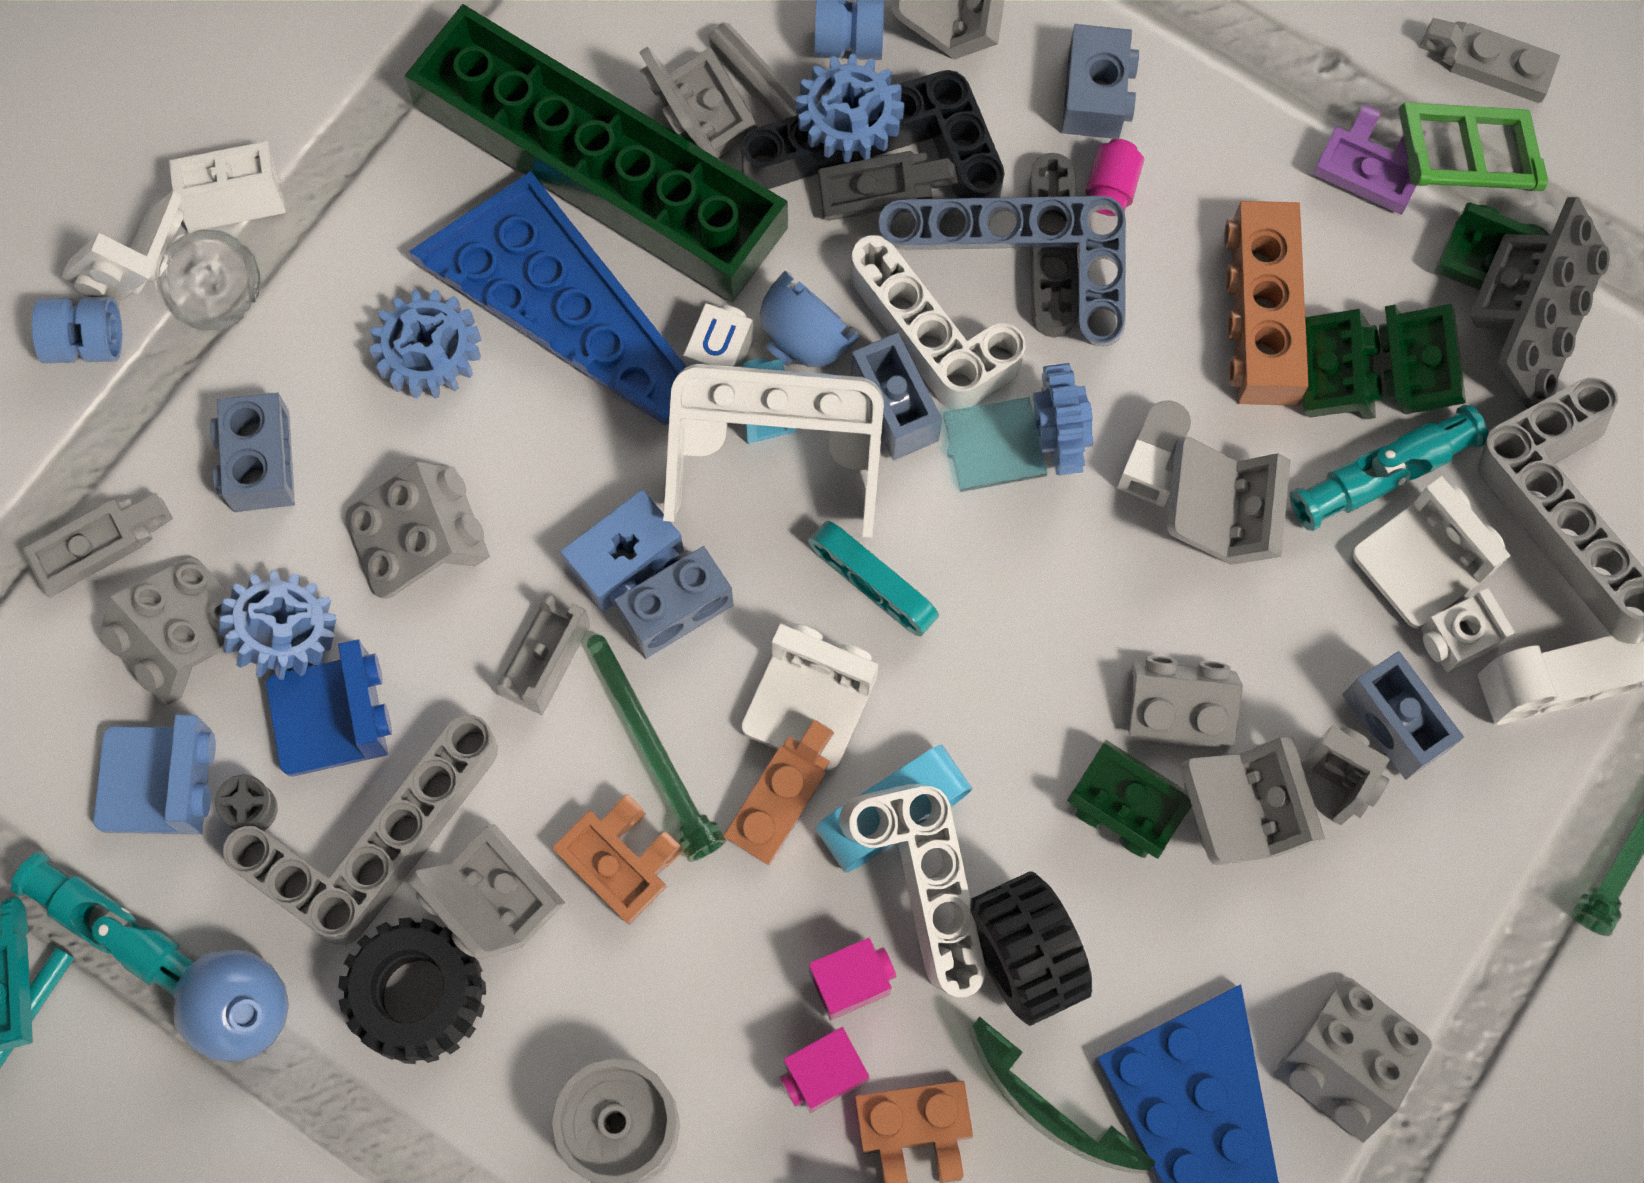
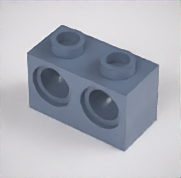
(264, 450)
(674, 602)

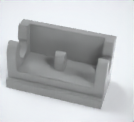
(544, 655)

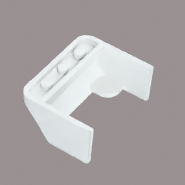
(714, 395)

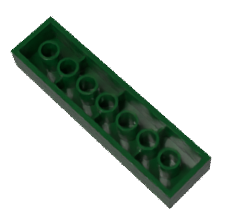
(598, 152)

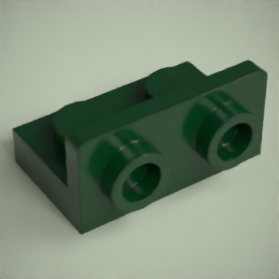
(1341, 365)

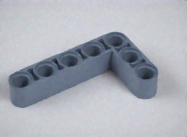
(1028, 235)

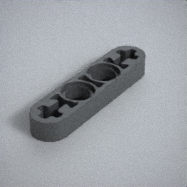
(1041, 283)

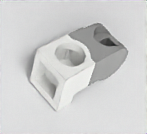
(1156, 442)

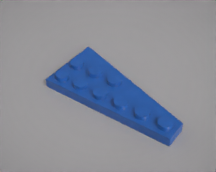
(546, 280)
(1196, 1096)

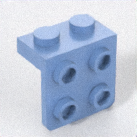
(155, 778)

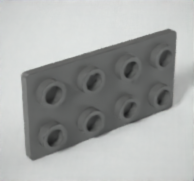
(1541, 294)

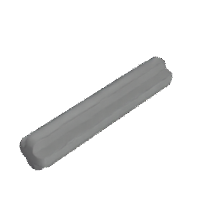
(753, 71)

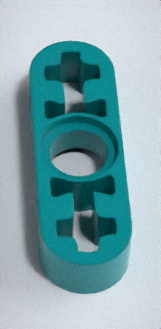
(873, 578)

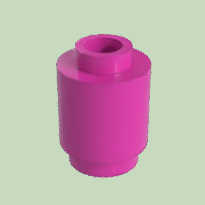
(1115, 173)

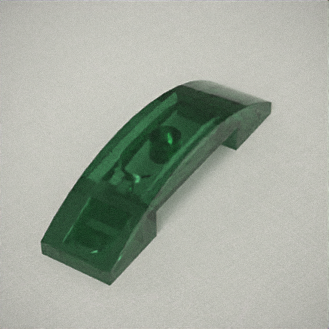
(1108, 1150)

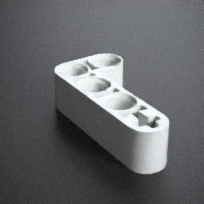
(929, 319)
(1538, 683)
(924, 891)

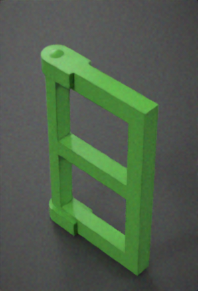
(1468, 117)

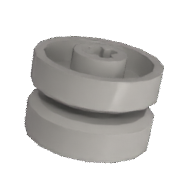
(584, 1135)

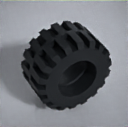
(1031, 948)
(373, 968)

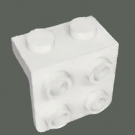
(115, 270)
(1431, 554)
(807, 684)

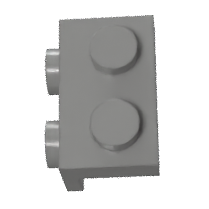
(1185, 701)
(1351, 766)

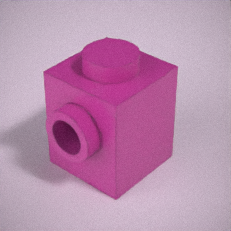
(852, 978)
(823, 1071)

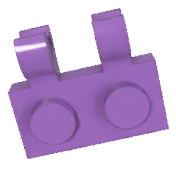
(1367, 167)

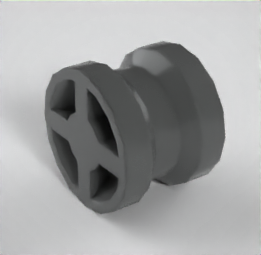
(239, 796)

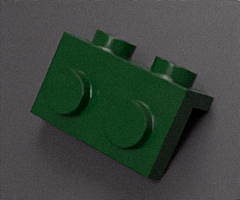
(1476, 241)
(1423, 358)
(1130, 801)

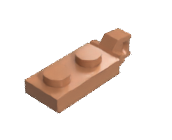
(781, 794)

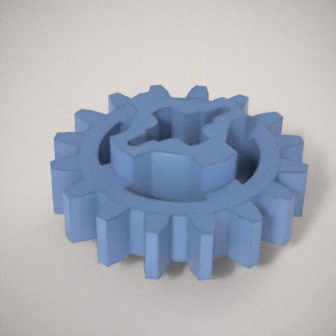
(845, 112)
(412, 361)
(1063, 419)
(277, 625)

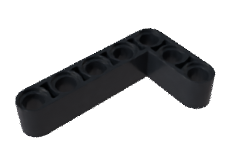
(927, 121)

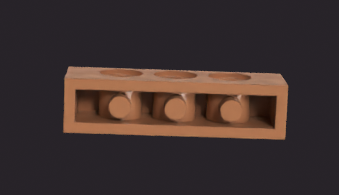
(1276, 232)

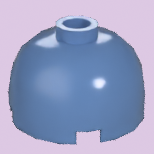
(802, 325)
(230, 1005)

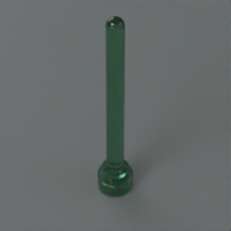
(697, 833)
(1600, 907)

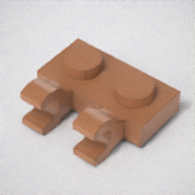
(610, 866)
(913, 1119)

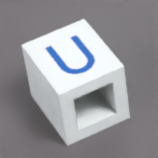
(720, 337)

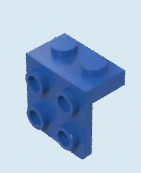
(329, 713)

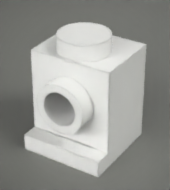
(1484, 623)

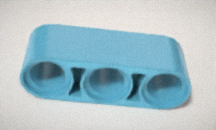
(931, 769)

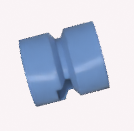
(849, 27)
(69, 330)

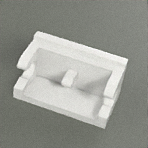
(227, 186)

